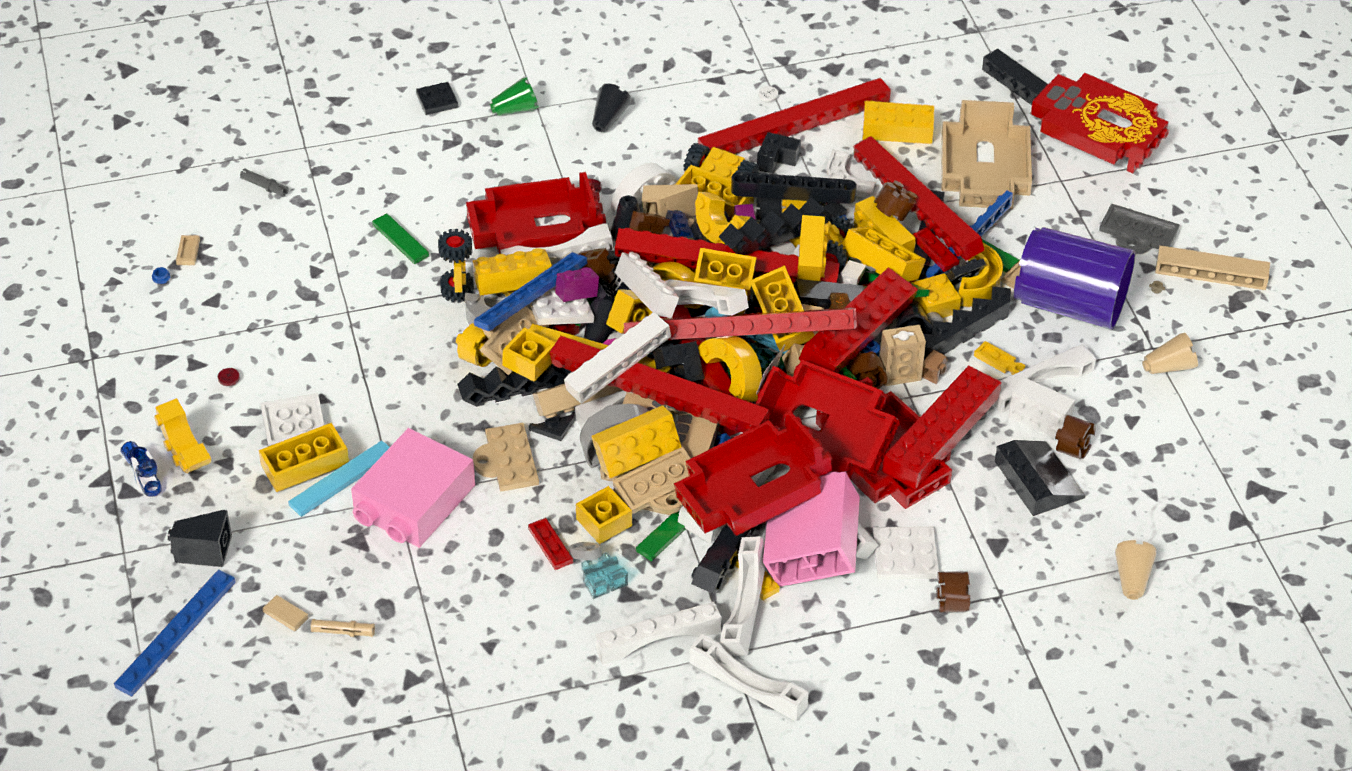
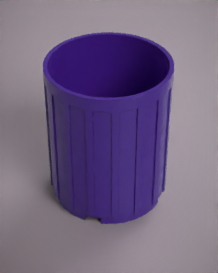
(1074, 276)

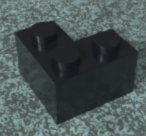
(777, 150)
(683, 357)

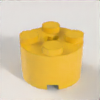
(470, 344)

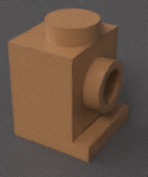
(934, 366)

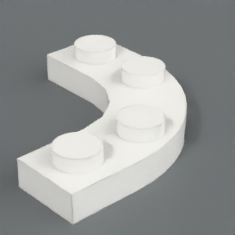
(836, 169)

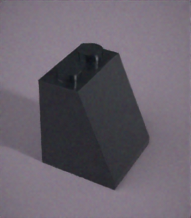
(201, 539)

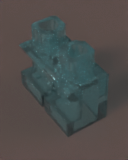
(604, 575)

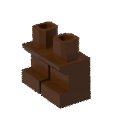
(648, 222)
(599, 263)

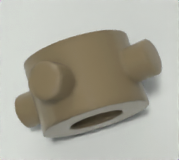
(1157, 287)

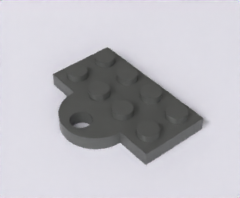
(1138, 229)

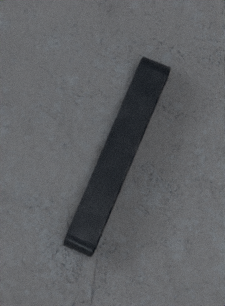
(793, 187)

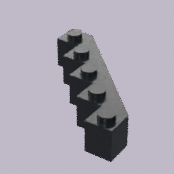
(772, 228)
(968, 323)
(501, 386)
(720, 559)

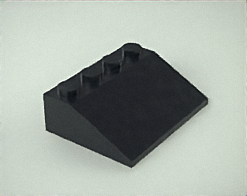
(1037, 475)

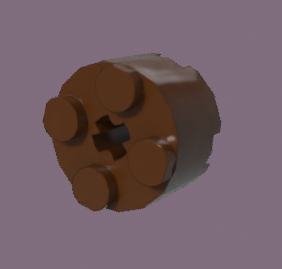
(895, 200)
(868, 366)
(1075, 437)
(953, 591)

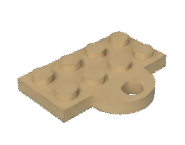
(504, 333)
(507, 457)
(653, 483)

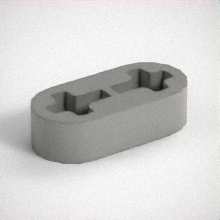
(585, 551)

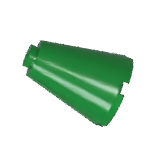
(514, 99)

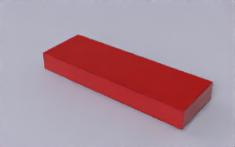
(935, 249)
(550, 543)

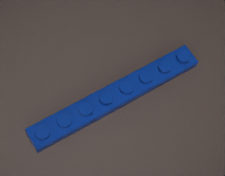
(982, 225)
(528, 292)
(174, 633)

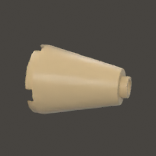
(1171, 356)
(1134, 566)

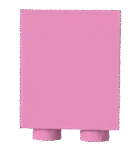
(412, 488)
(815, 536)

